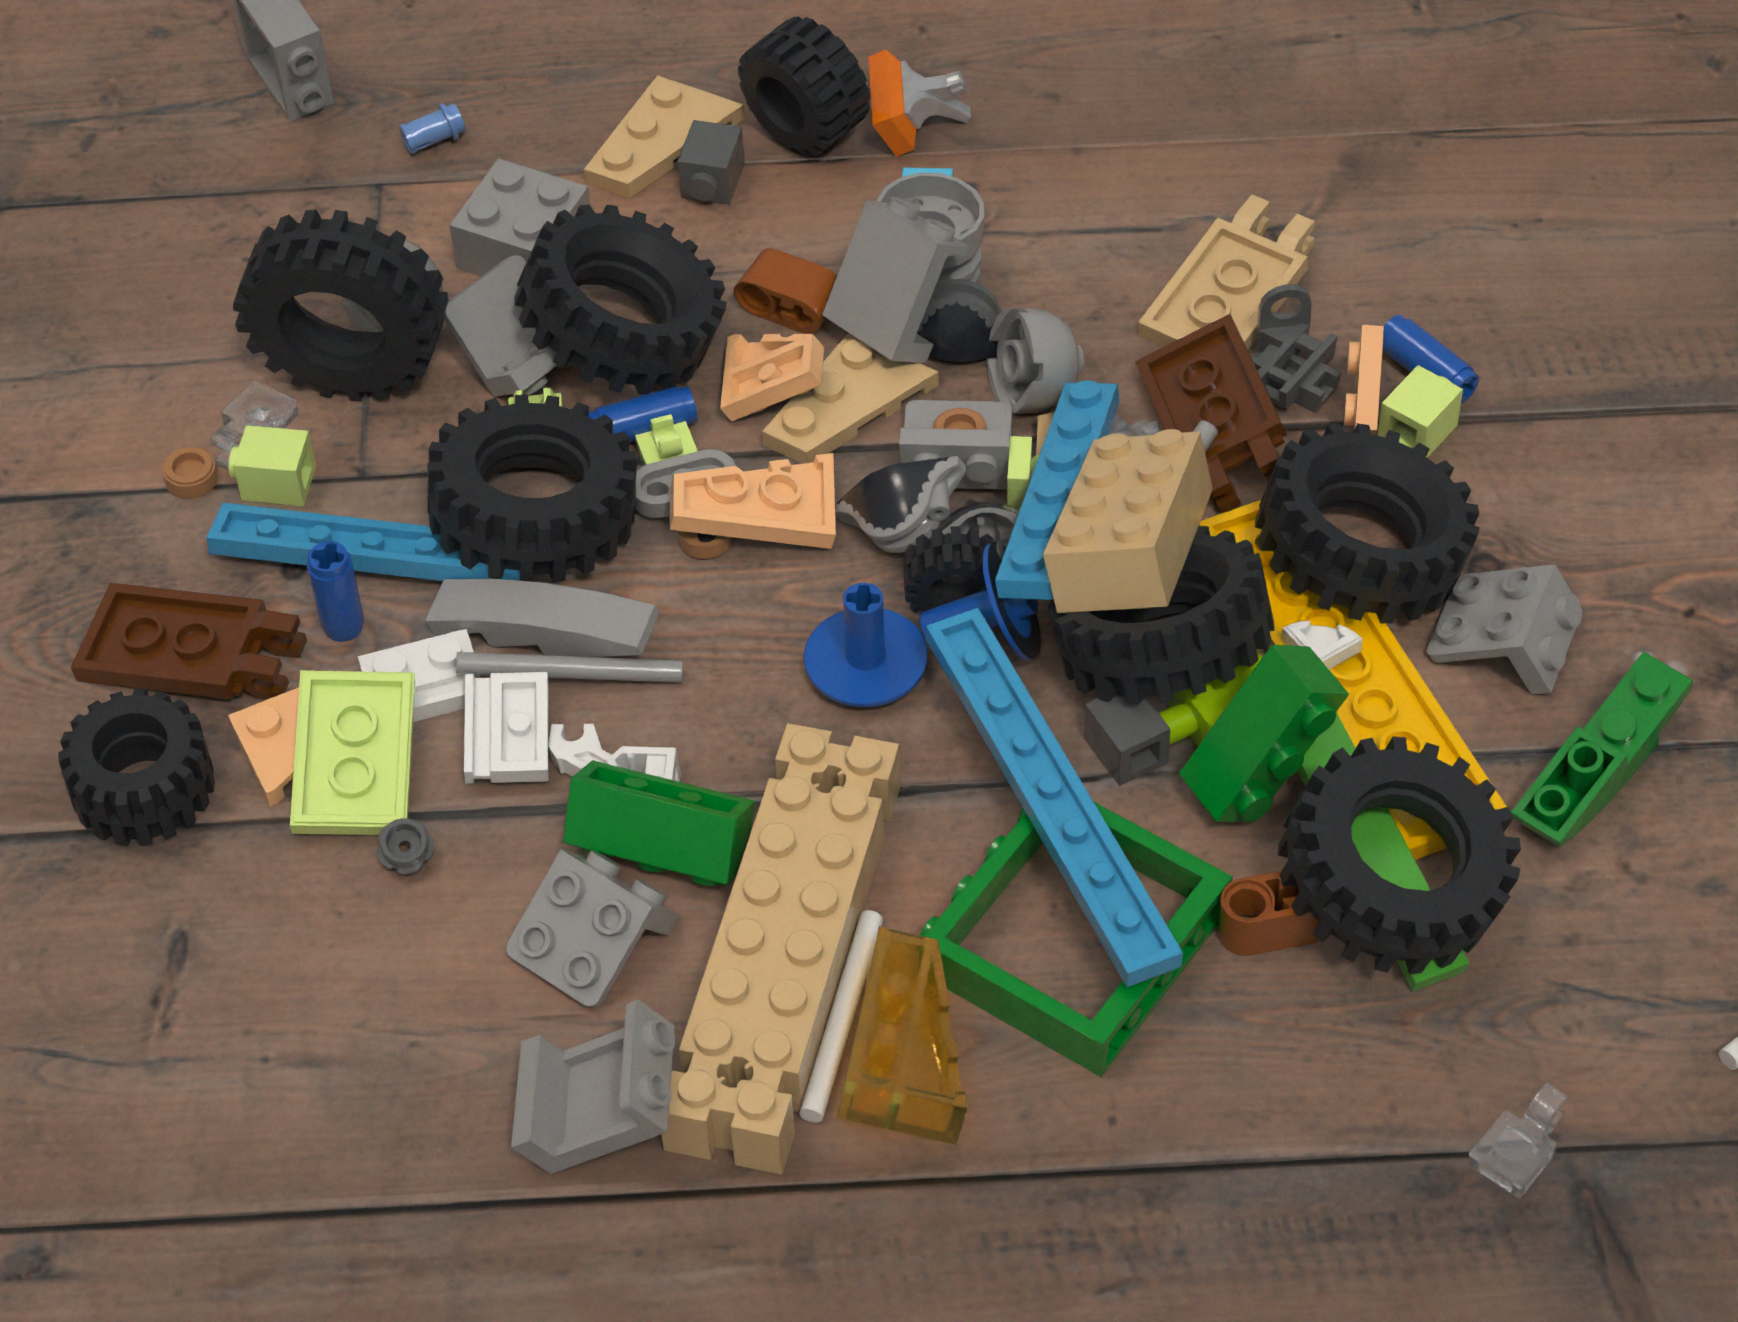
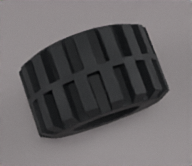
(804, 86)
(132, 732)

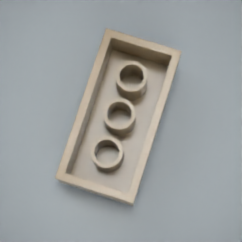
(1128, 522)

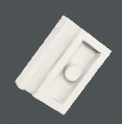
(434, 664)
(507, 727)

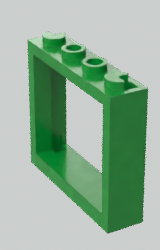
(1084, 1041)

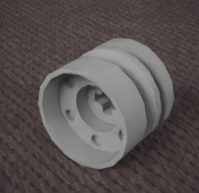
(949, 202)

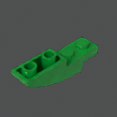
(1603, 754)

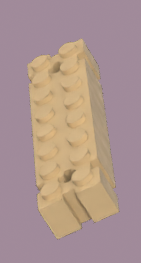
(782, 948)

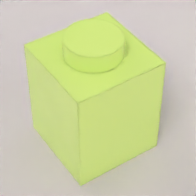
(1421, 409)
(273, 465)

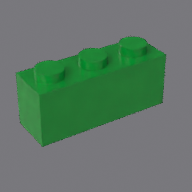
(1264, 734)
(658, 822)

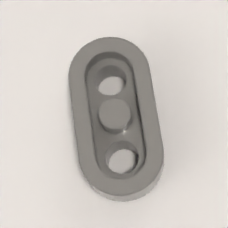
(655, 479)

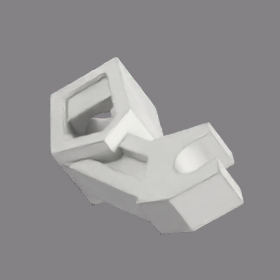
(574, 755)

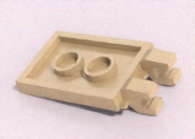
(1230, 275)

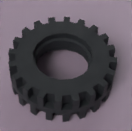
(634, 260)
(353, 264)
(1381, 480)
(531, 532)
(1220, 628)
(1360, 904)

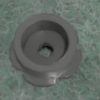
(403, 831)

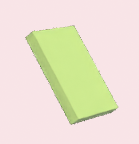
(352, 751)

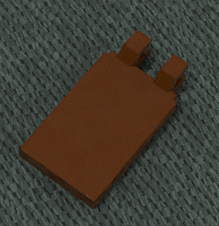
(1216, 381)
(187, 643)

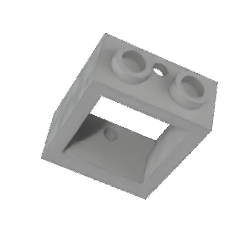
(285, 53)

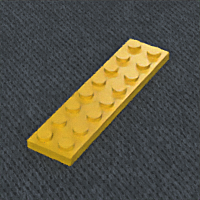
(1382, 682)

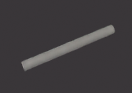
(571, 666)

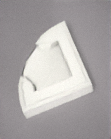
(1328, 643)

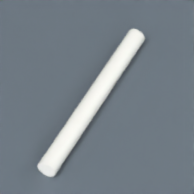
(840, 1017)

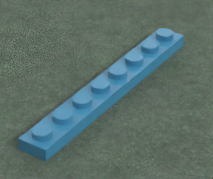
(1054, 798)

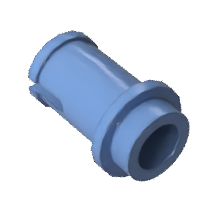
(432, 128)

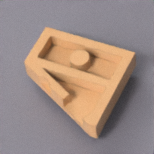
(1365, 362)
(768, 371)
(268, 741)

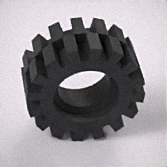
(933, 562)

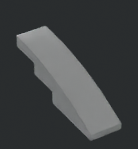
(545, 615)

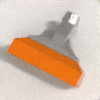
(905, 99)

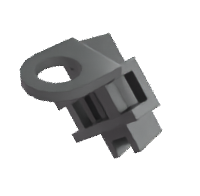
(1281, 340)

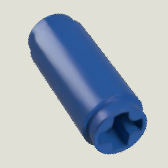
(1414, 346)
(635, 413)
(335, 591)

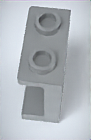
(891, 278)
(595, 1093)

